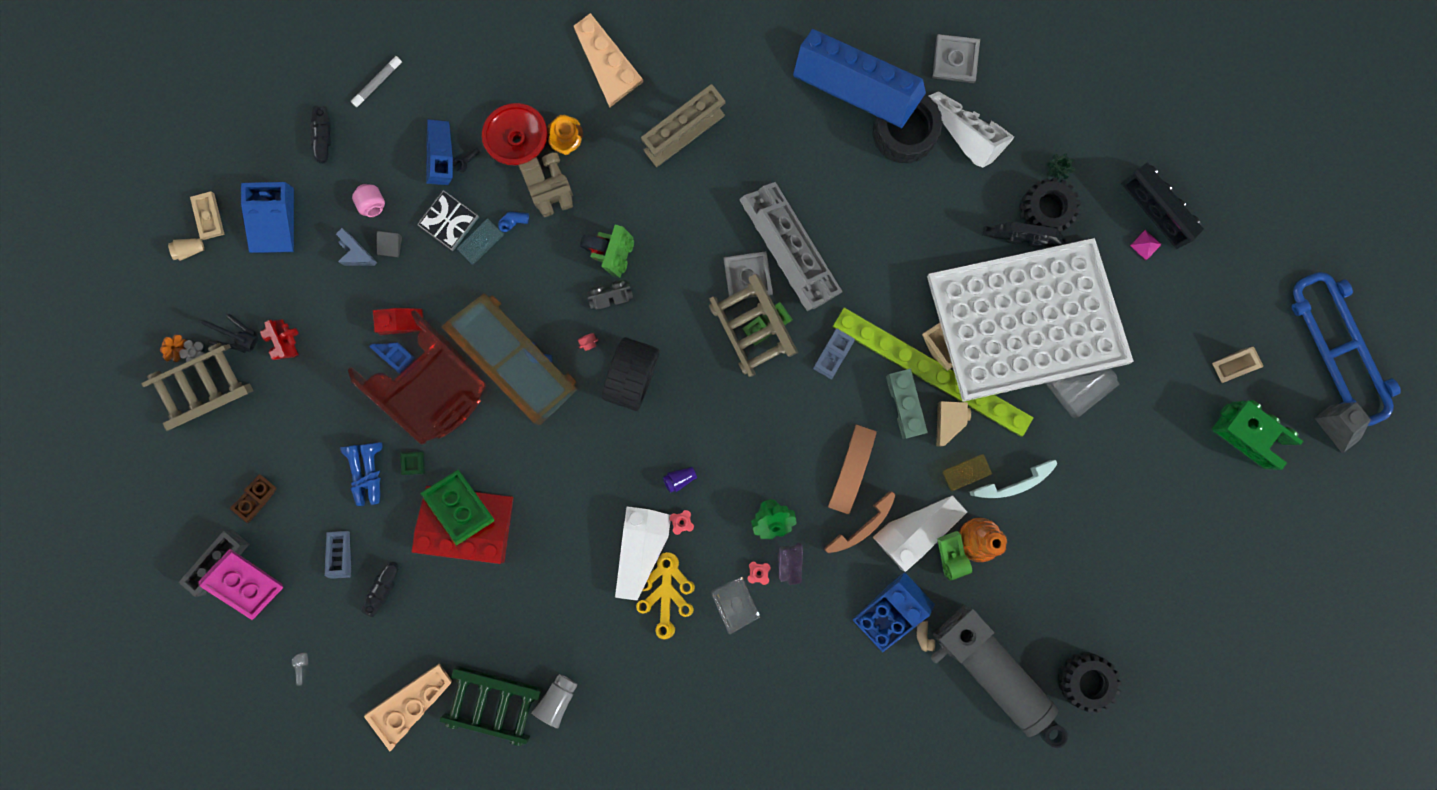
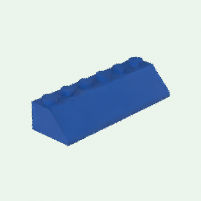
(858, 78)

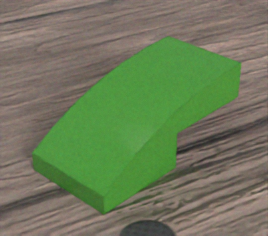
(761, 322)

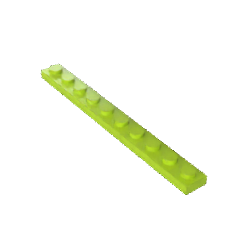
(929, 370)

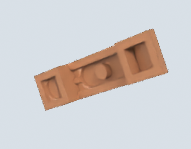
(852, 469)
(883, 507)

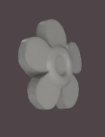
(192, 350)

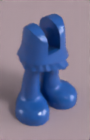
(370, 480)

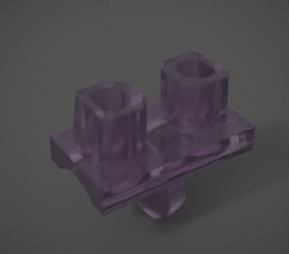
(790, 563)

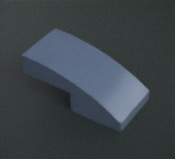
(834, 353)

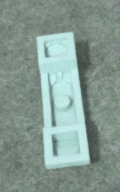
(1039, 473)

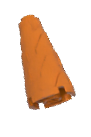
(982, 540)

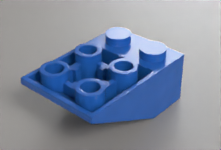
(268, 216)
(894, 612)

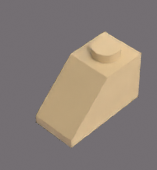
(951, 420)

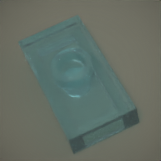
(480, 241)

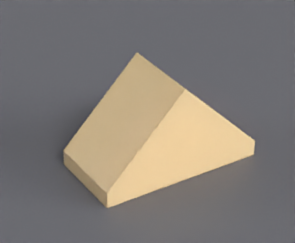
(937, 346)
(1237, 364)

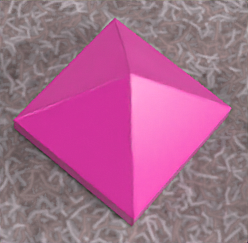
(1145, 245)

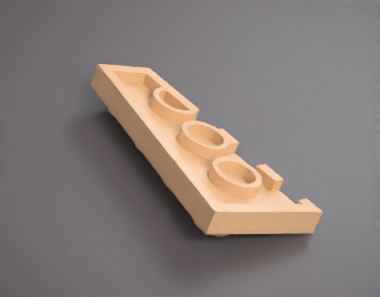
(608, 63)
(401, 710)

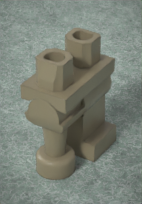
(549, 190)

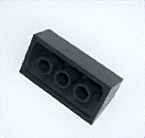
(1163, 206)

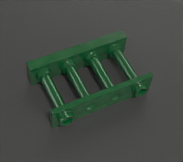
(485, 683)

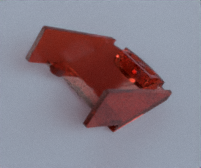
(431, 393)

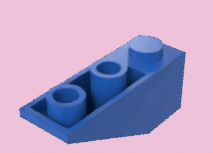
(439, 153)

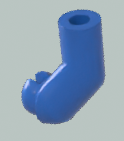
(510, 219)

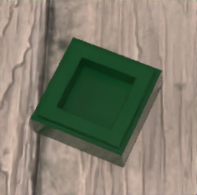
(412, 463)

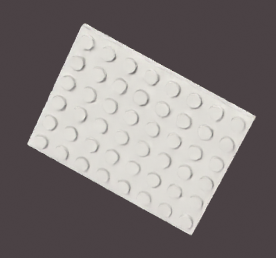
(1029, 319)

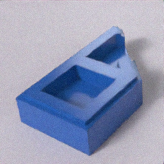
(394, 355)

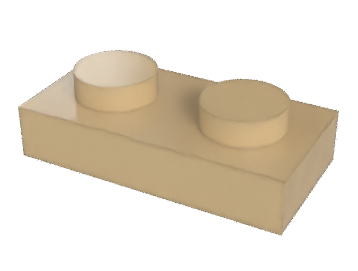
(207, 215)

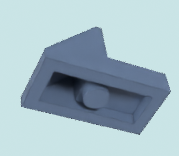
(357, 255)

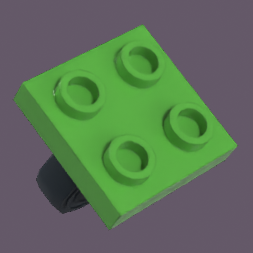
(610, 249)

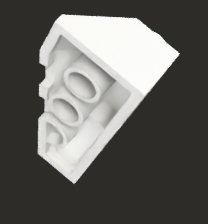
(975, 137)
(916, 533)
(642, 543)

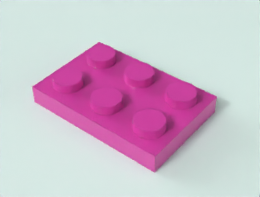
(240, 584)

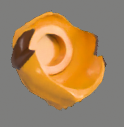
(564, 134)

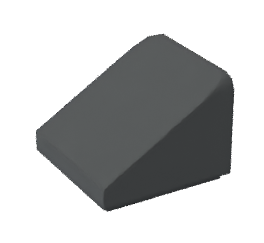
(388, 244)

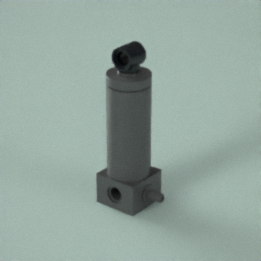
(999, 674)

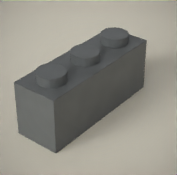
(226, 541)

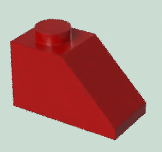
(395, 321)

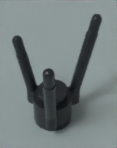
(245, 340)

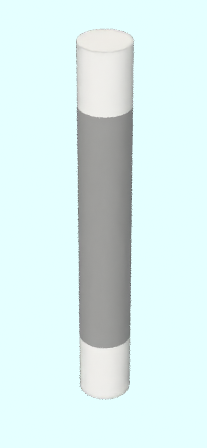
(376, 81)

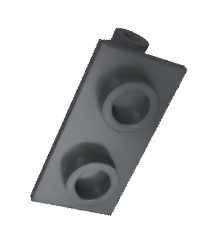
(601, 295)

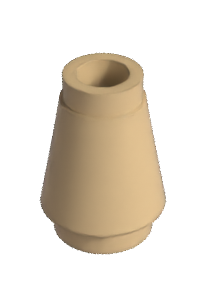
(185, 248)

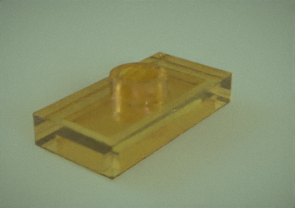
(967, 472)

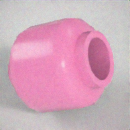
(368, 200)

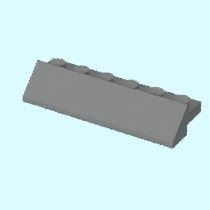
(791, 246)

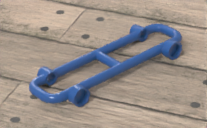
(1339, 291)

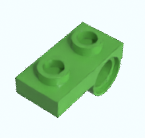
(953, 557)

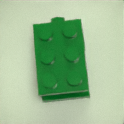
(1254, 432)

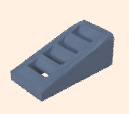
(345, 555)

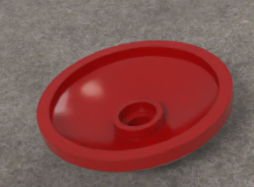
(513, 123)

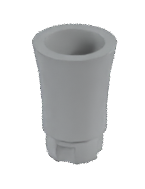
(555, 701)

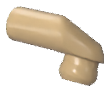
(922, 637)

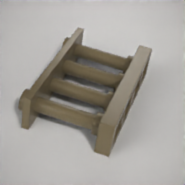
(683, 125)
(774, 327)
(197, 408)

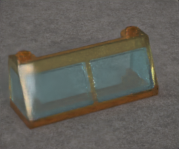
(510, 358)

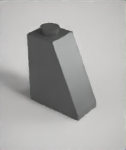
(1344, 424)

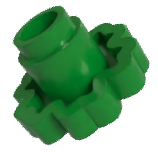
(773, 520)

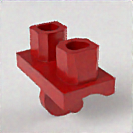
(282, 338)

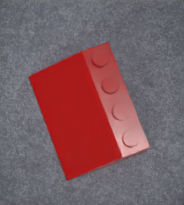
(484, 546)

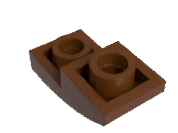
(253, 499)

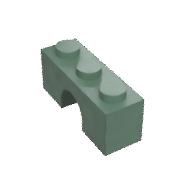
(907, 402)

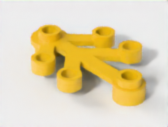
(667, 592)

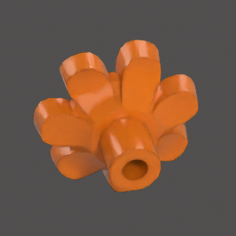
(172, 347)

